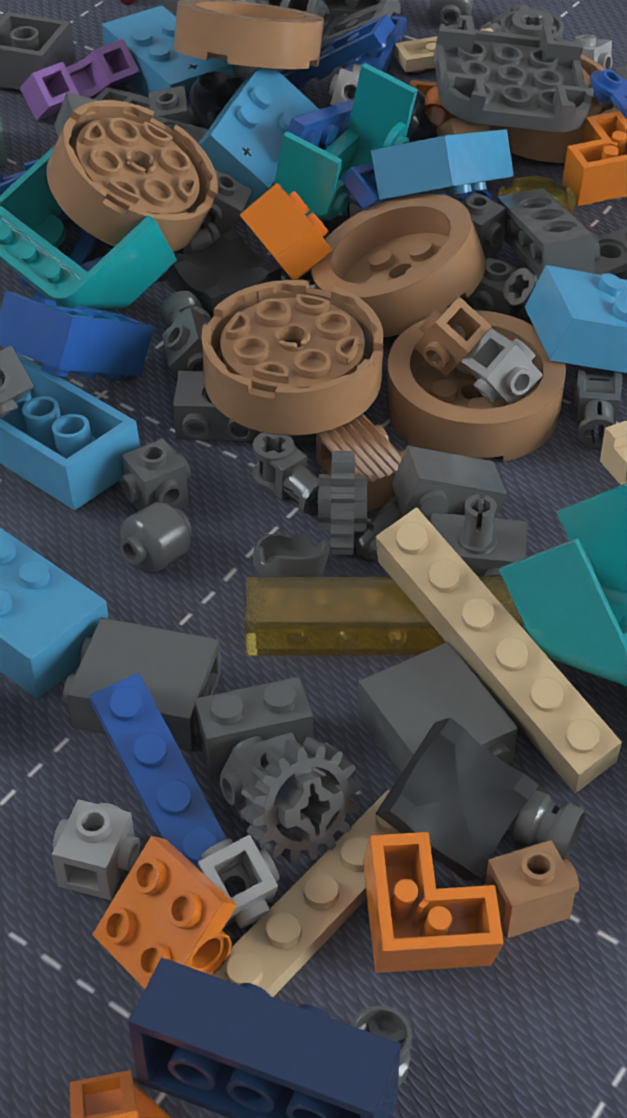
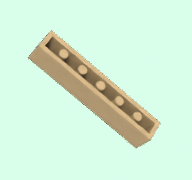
(498, 651)

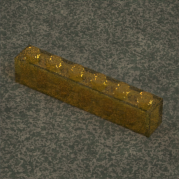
(342, 616)

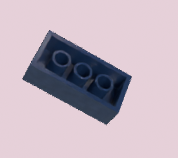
(256, 1054)

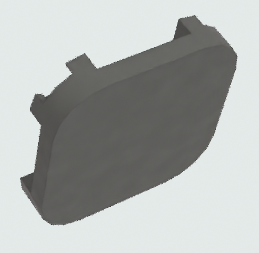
(511, 78)

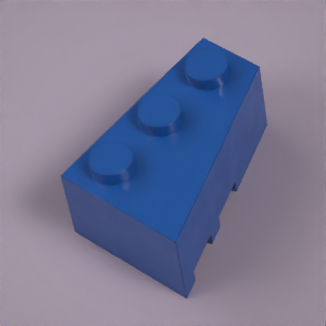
(74, 339)

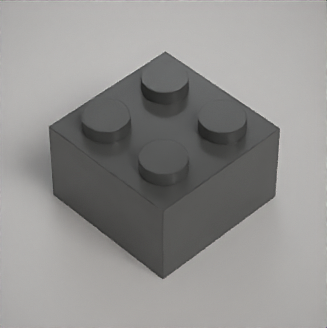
(32, 45)

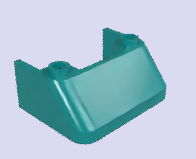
(376, 121)
(33, 234)
(578, 590)

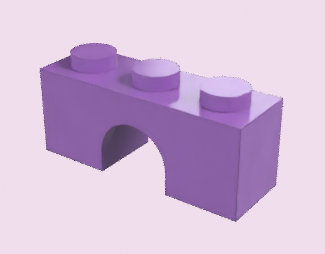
(102, 68)

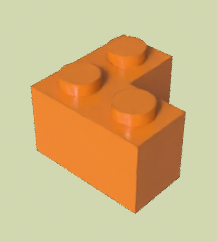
(599, 164)
(287, 232)
(422, 925)

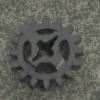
(342, 503)
(300, 799)

